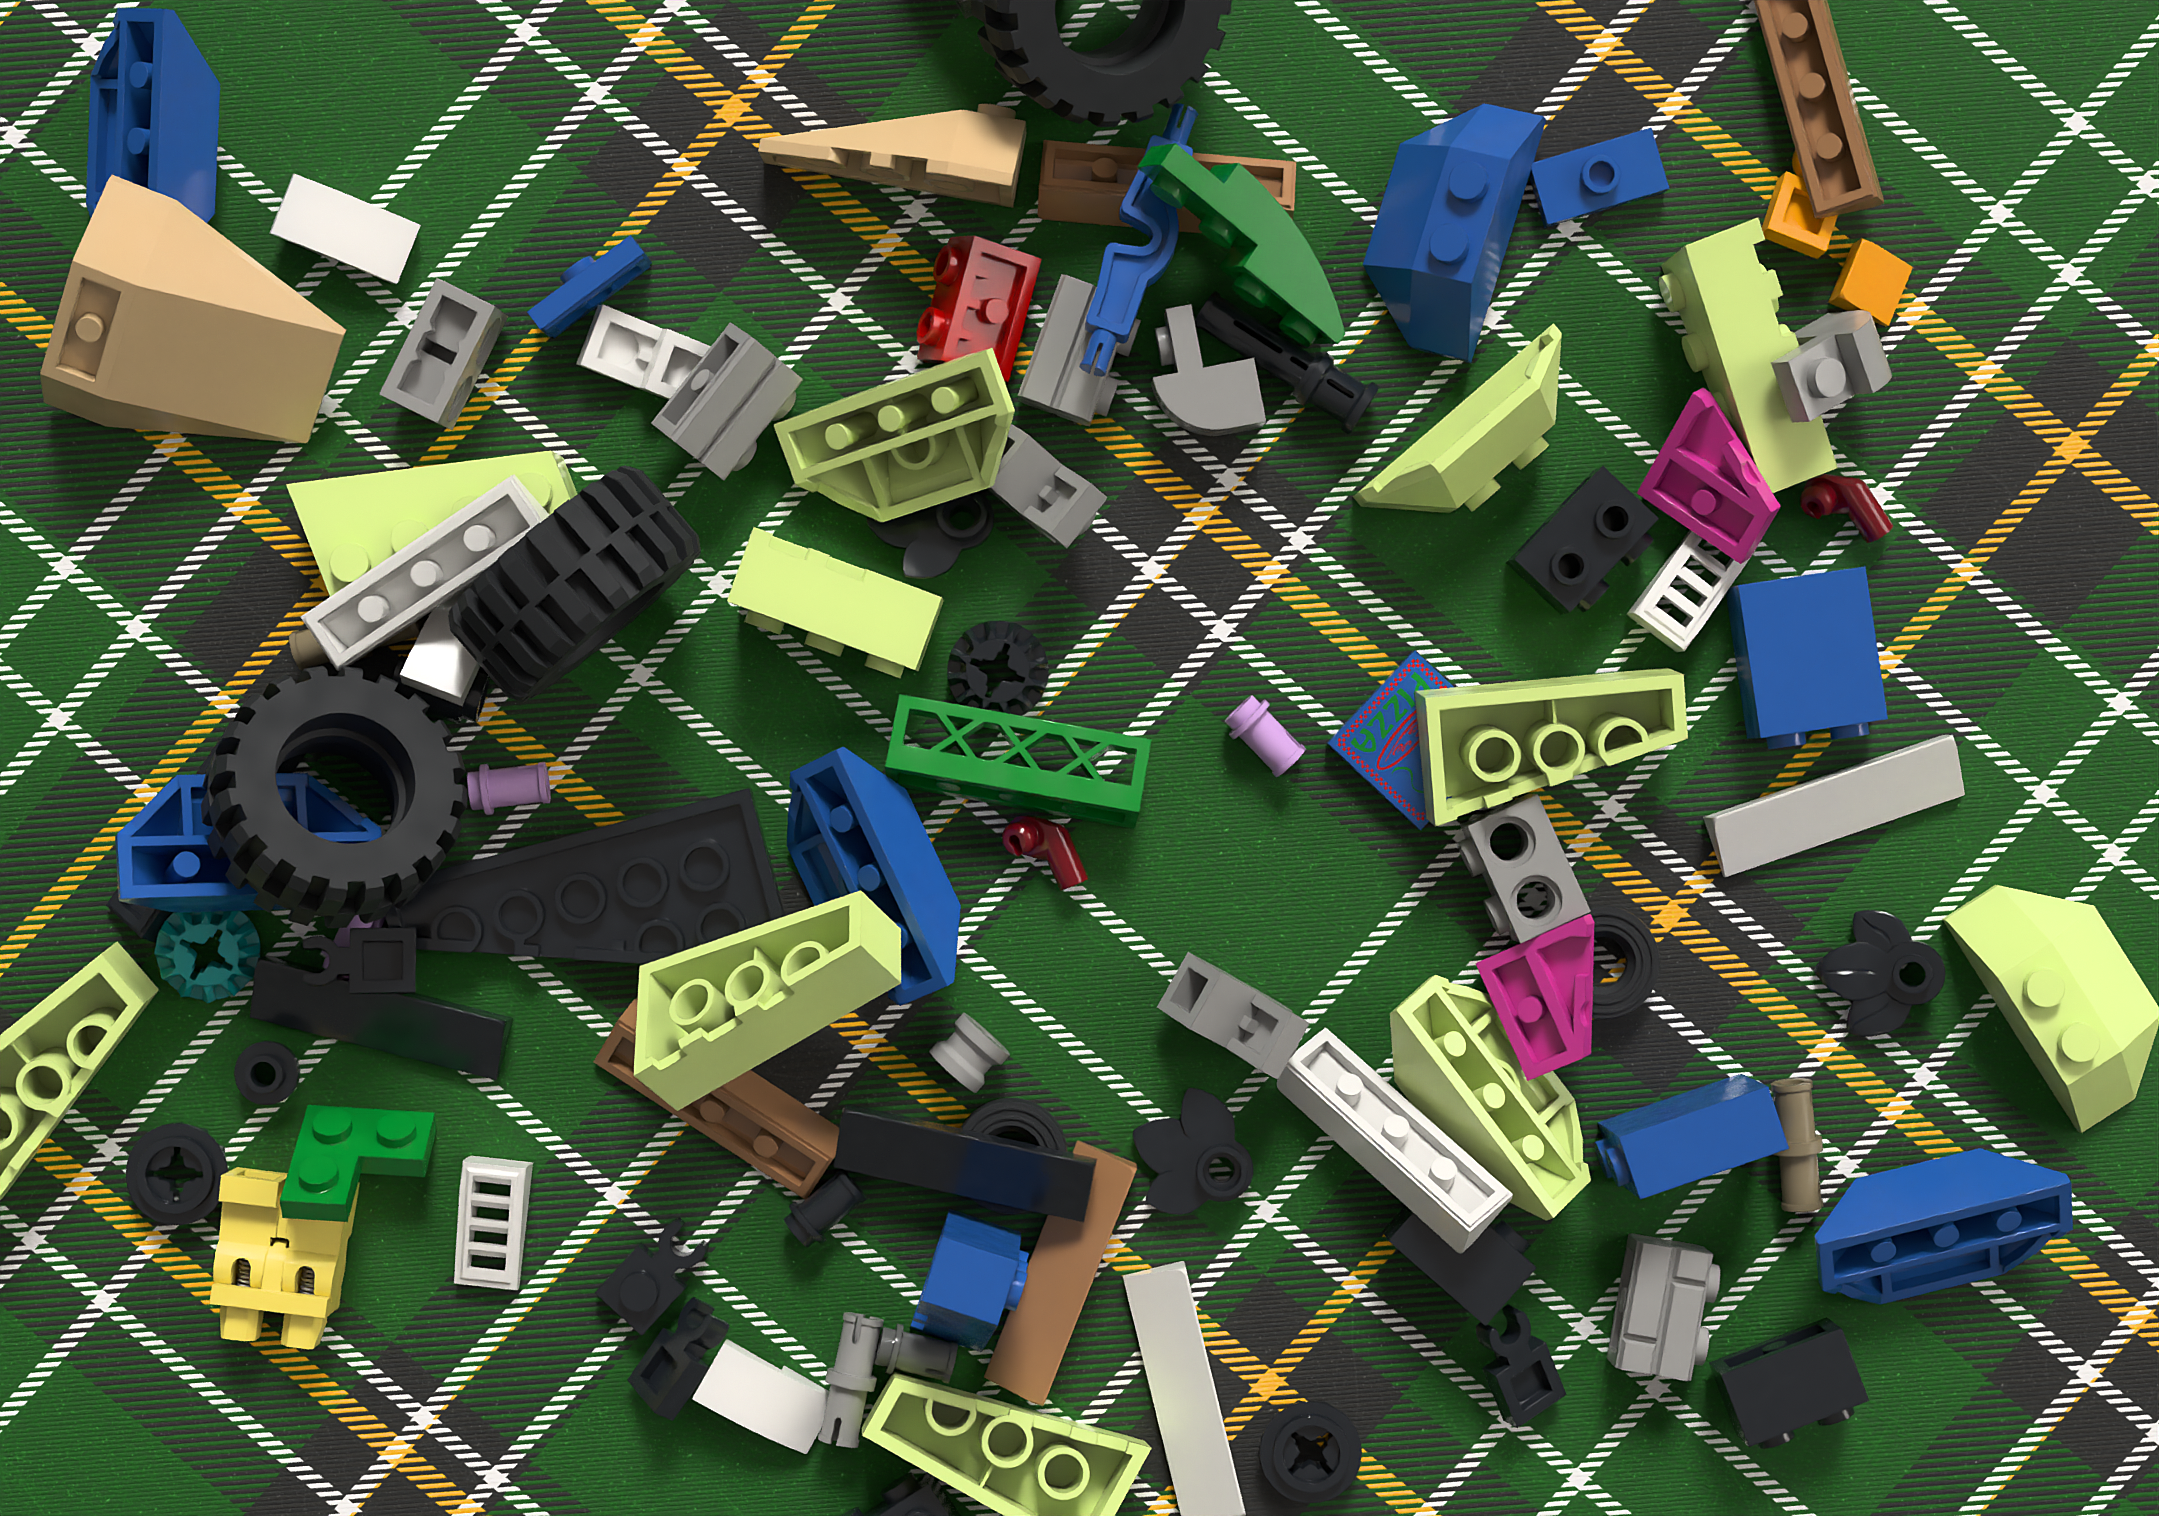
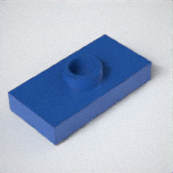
(1598, 177)
(589, 285)

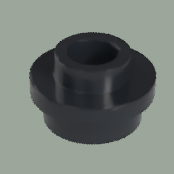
(285, 1066)

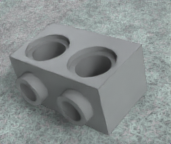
(444, 354)
(1537, 860)

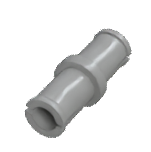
(850, 1380)

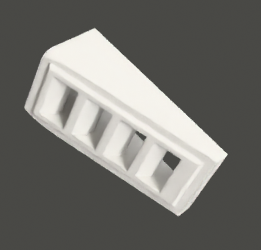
(1659, 623)
(498, 1171)

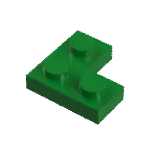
(341, 1145)

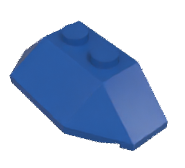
(153, 112)
(1451, 224)
(862, 833)
(167, 856)
(1940, 1225)

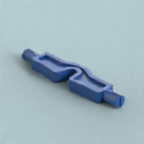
(1132, 269)

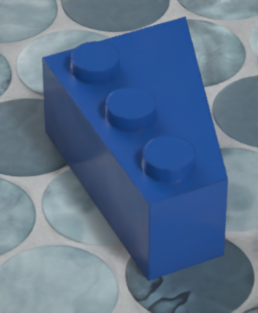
(971, 1281)

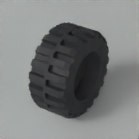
(1099, 85)
(573, 582)
(360, 723)

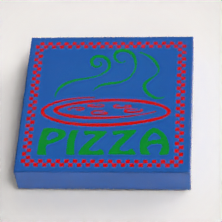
(1384, 738)

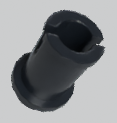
(824, 1208)

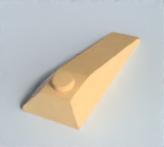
(937, 153)

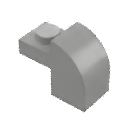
(1833, 362)
(1209, 398)
(1044, 490)
(1233, 1015)

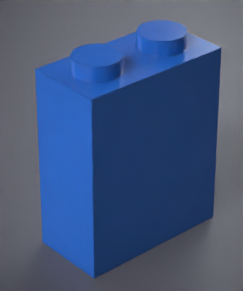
(1807, 656)
(1690, 1136)

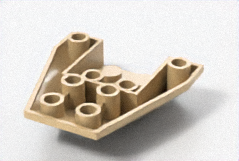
(183, 330)

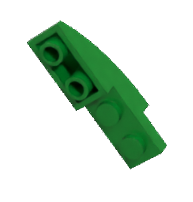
(1268, 252)

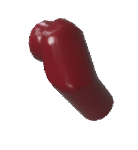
(1848, 497)
(1047, 842)

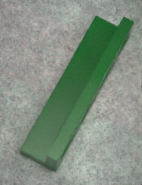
(1012, 784)

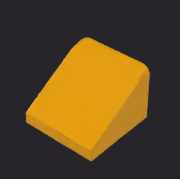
(1871, 281)

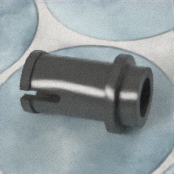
(915, 1354)

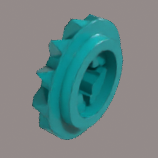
(237, 944)

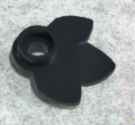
(931, 539)
(1871, 973)
(1184, 1150)

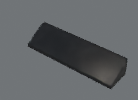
(392, 1023)
(964, 1162)

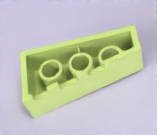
(1733, 338)
(371, 516)
(1536, 733)
(758, 993)
(59, 1050)
(1005, 1452)

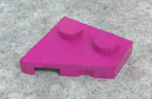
(1711, 481)
(1545, 996)

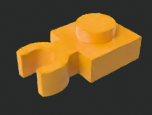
(1792, 219)

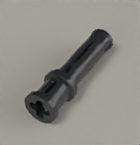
(1312, 377)

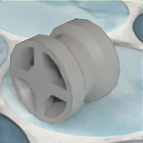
(969, 1052)

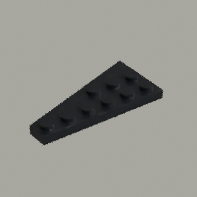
(608, 891)

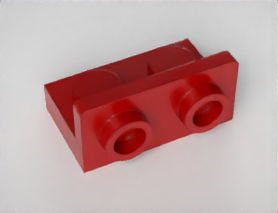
(977, 302)

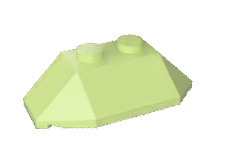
(1478, 438)
(905, 440)
(2063, 995)
(1469, 1083)

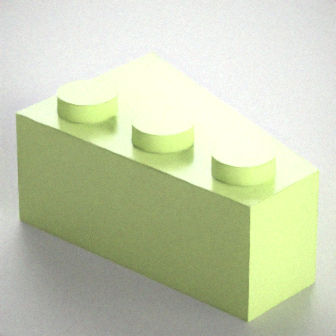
(834, 603)

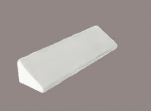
(423, 573)
(1836, 805)
(1393, 1140)
(1183, 1391)

